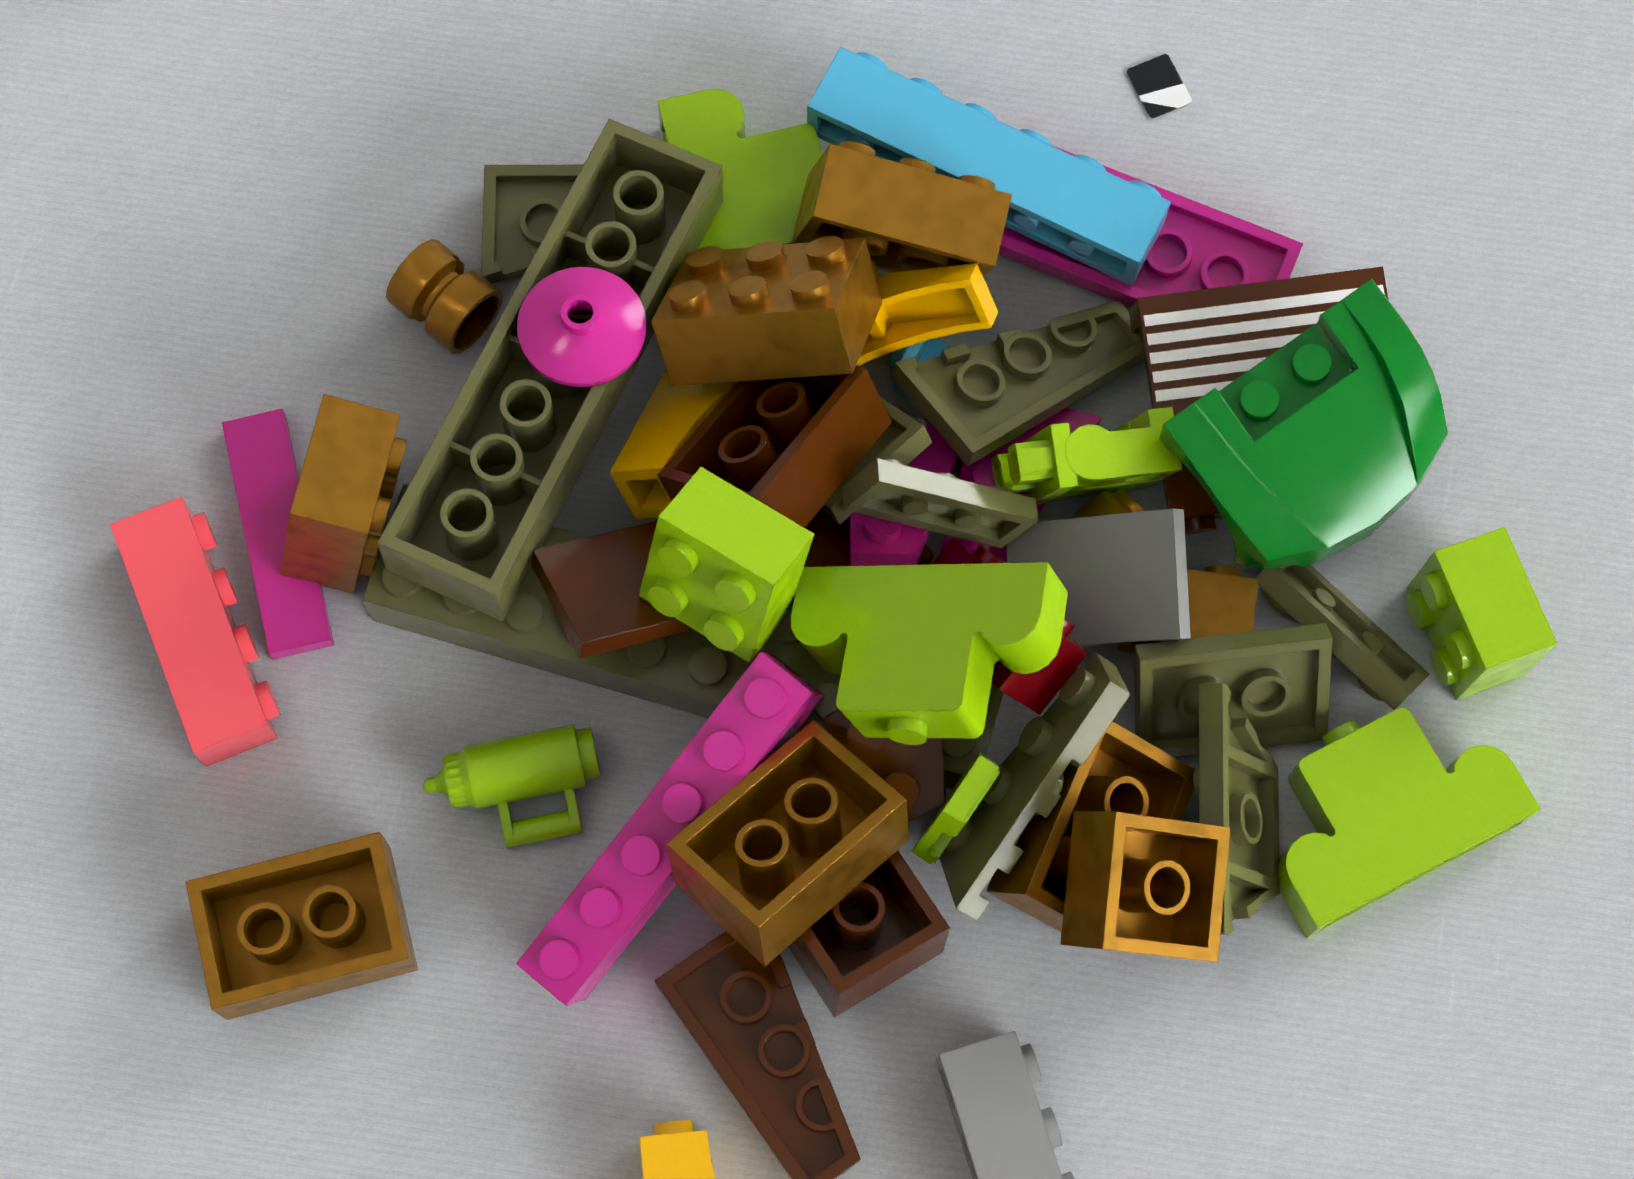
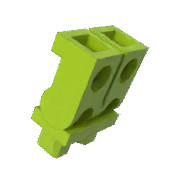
(1088, 459)

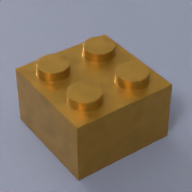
(1145, 885)

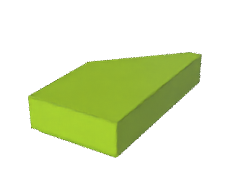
(957, 808)

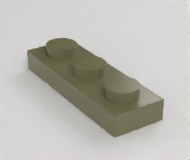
(939, 503)
(1365, 649)

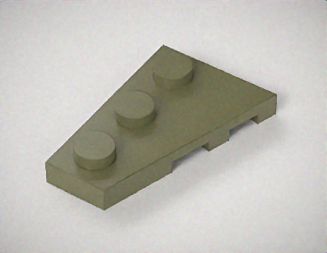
(518, 213)

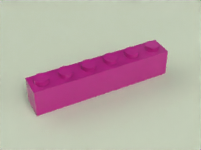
(636, 868)

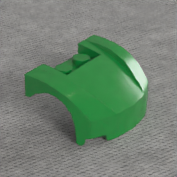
(1317, 435)

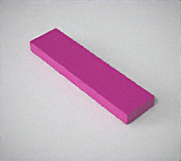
(265, 487)

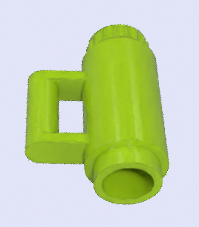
(521, 770)

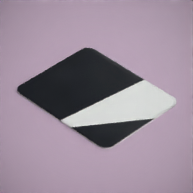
(1159, 86)

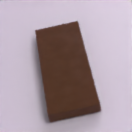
(600, 576)

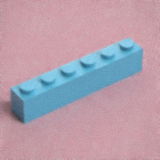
(1055, 195)

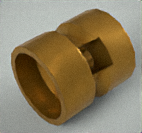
(436, 289)

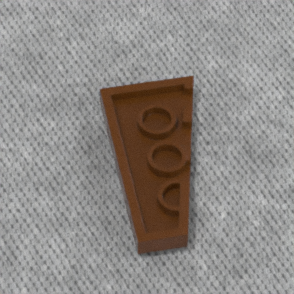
(764, 1053)

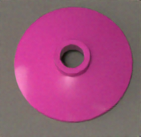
(586, 351)

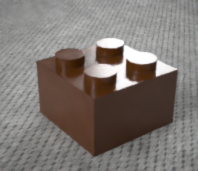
(871, 937)

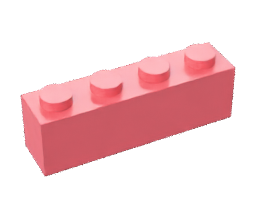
(195, 632)

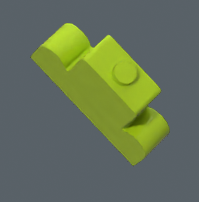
(760, 172)
(925, 639)
(1390, 815)

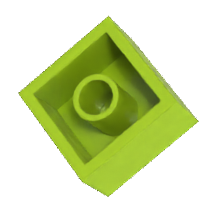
(724, 564)
(1479, 614)

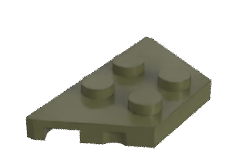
(1241, 792)

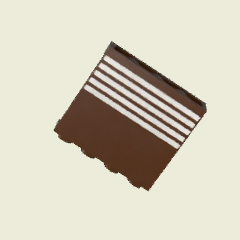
(1216, 336)

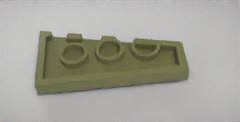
(1008, 386)
(1031, 780)

